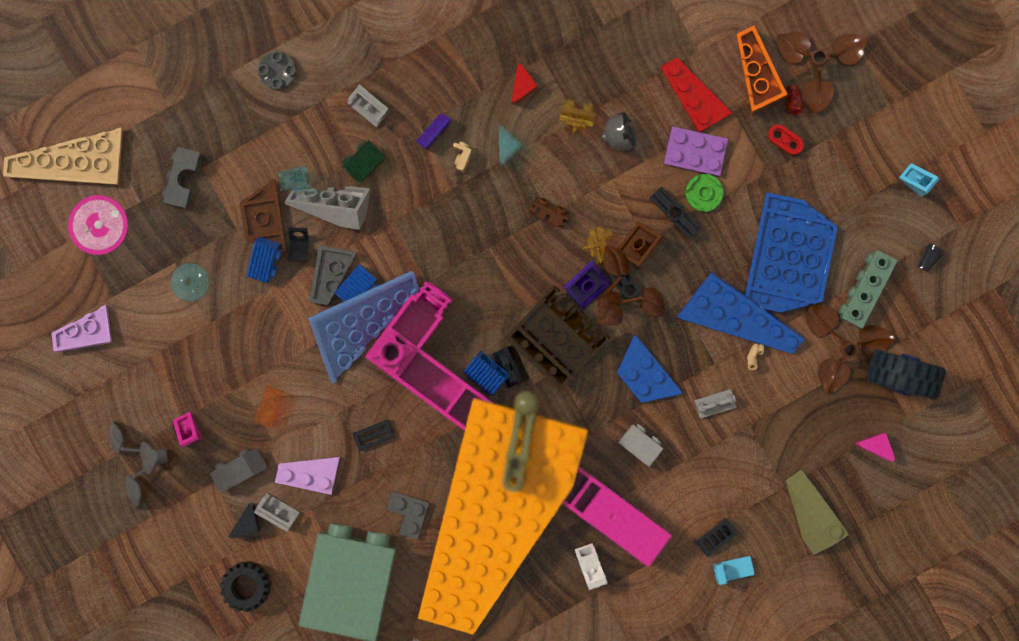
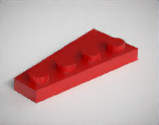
(698, 101)

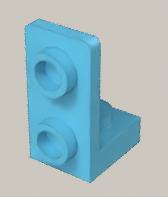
(733, 569)

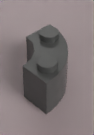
(238, 470)

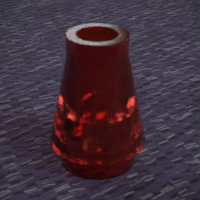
(794, 100)

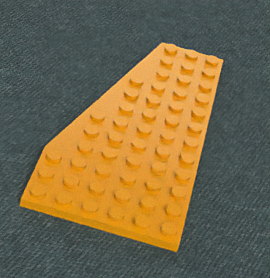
(486, 526)

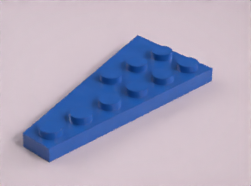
(730, 311)

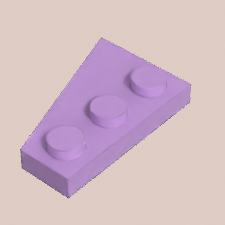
(311, 475)

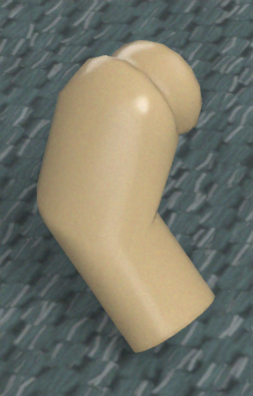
(752, 356)

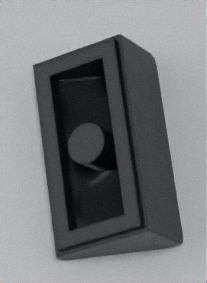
(510, 361)

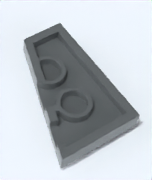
(329, 272)

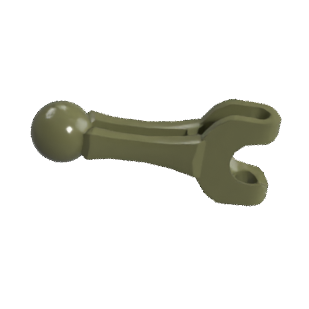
(527, 405)

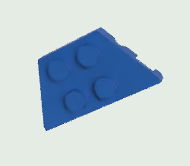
(644, 374)

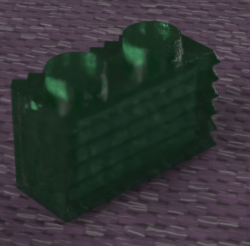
(363, 161)

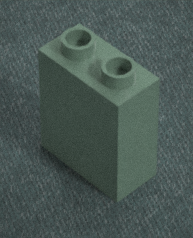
(348, 583)

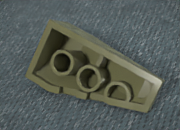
(816, 520)

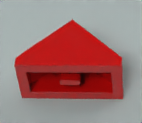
(523, 85)

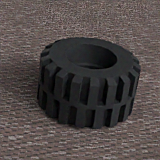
(229, 591)

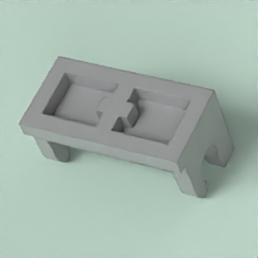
(368, 105)
(277, 512)

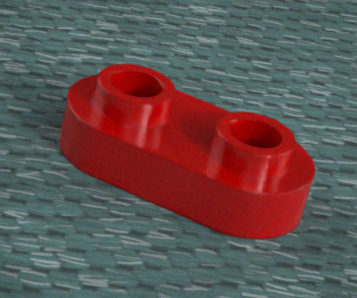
(785, 139)

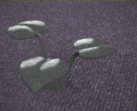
(149, 457)

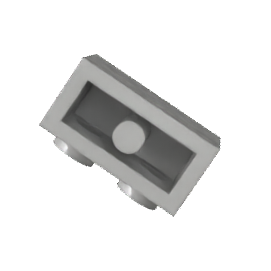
(640, 445)

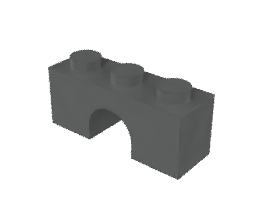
(183, 161)

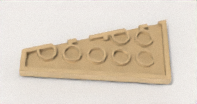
(79, 160)

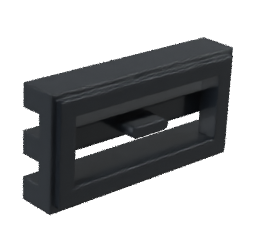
(388, 429)

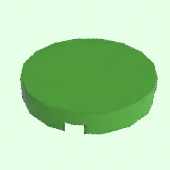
(704, 193)

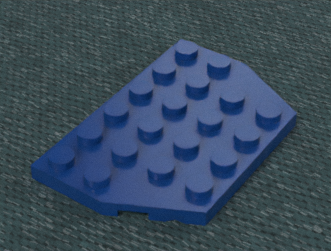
(790, 255)

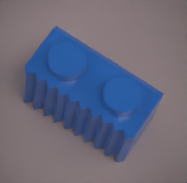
(263, 260)
(357, 283)
(486, 373)

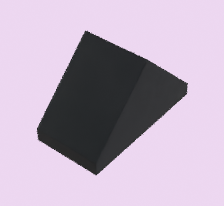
(247, 523)

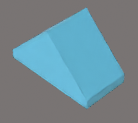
(918, 179)

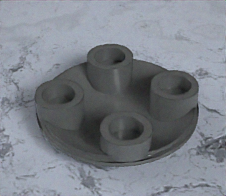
(277, 70)

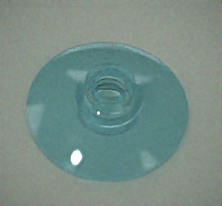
(199, 283)

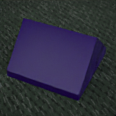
(587, 285)

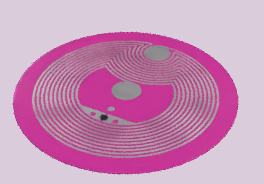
(97, 224)

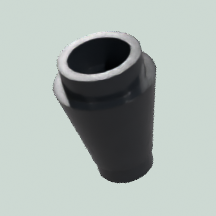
(929, 257)

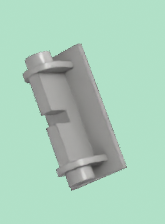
(715, 403)

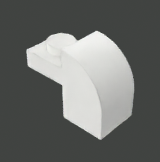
(590, 566)

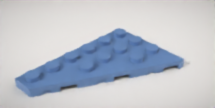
(349, 326)

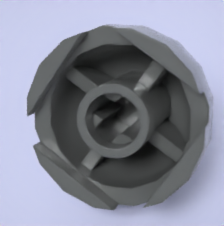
(619, 133)

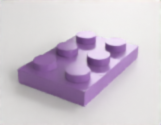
(695, 151)

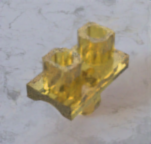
(577, 117)
(597, 242)

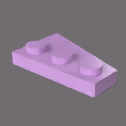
(87, 332)

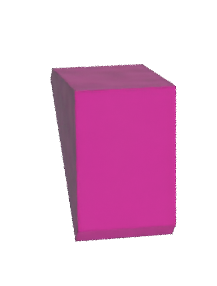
(187, 430)
(878, 445)

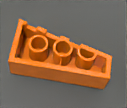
(759, 72)

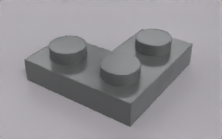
(414, 512)

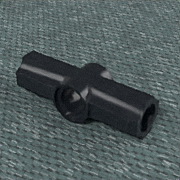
(684, 221)

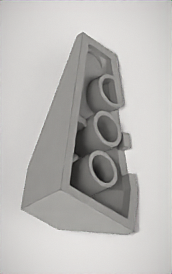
(340, 207)

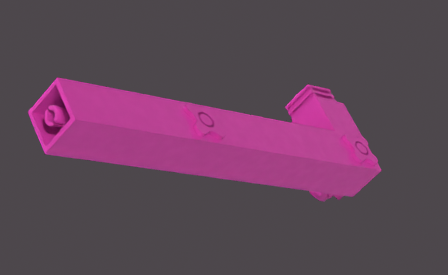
(402, 357)

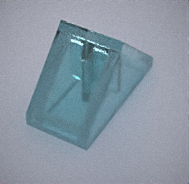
(507, 146)
(294, 179)

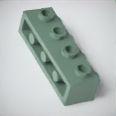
(867, 290)

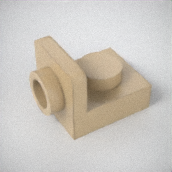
(462, 159)

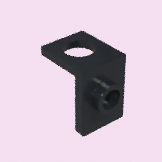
(298, 245)

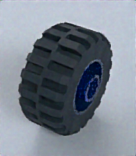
(906, 374)

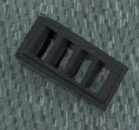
(726, 538)

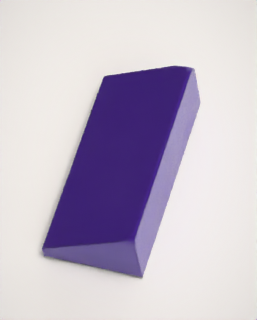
(434, 131)

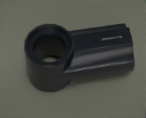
(625, 281)

